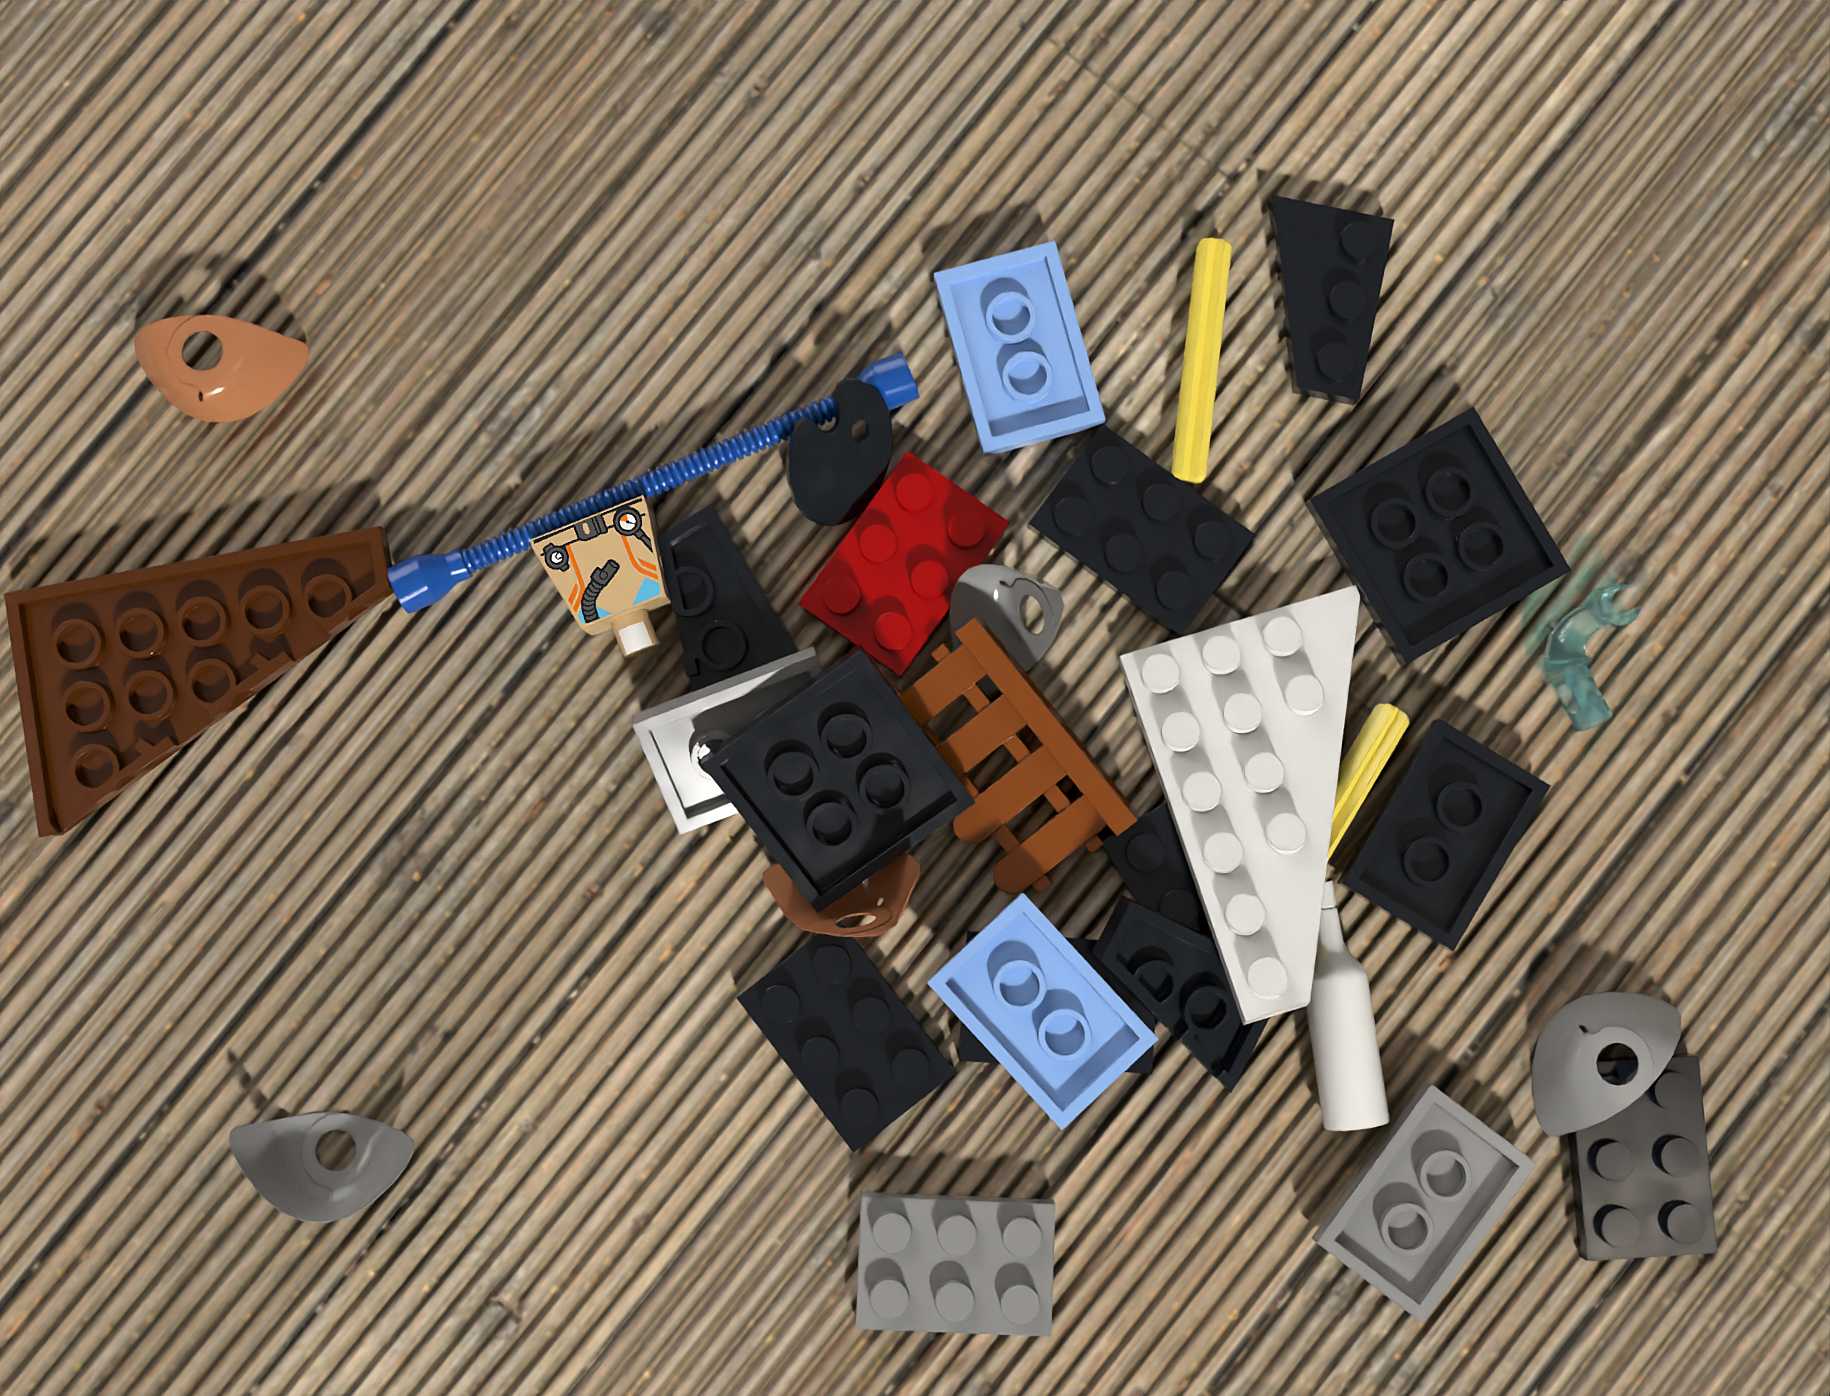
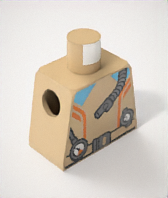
(610, 572)

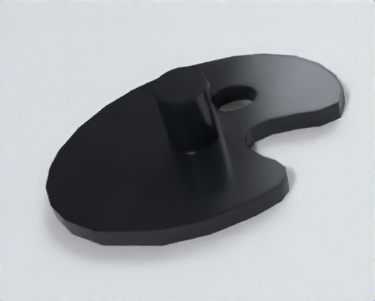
(828, 469)

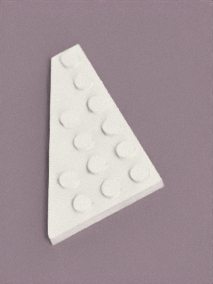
(1249, 765)

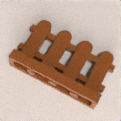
(1036, 770)

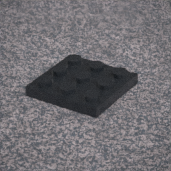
(1437, 536)
(838, 779)

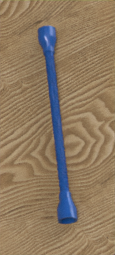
(430, 577)

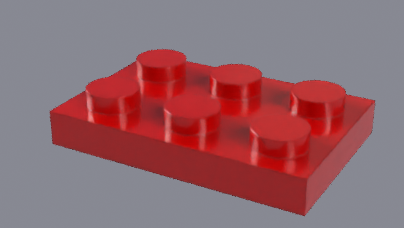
(901, 563)

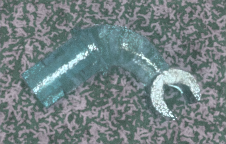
(1566, 657)

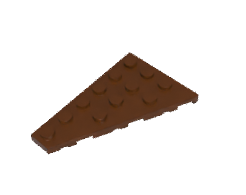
(155, 655)

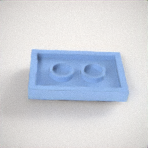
(1019, 349)
(1042, 1010)

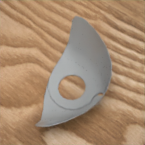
(982, 595)
(1564, 1066)
(285, 1169)

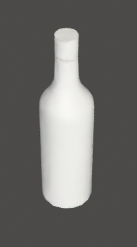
(1344, 1032)

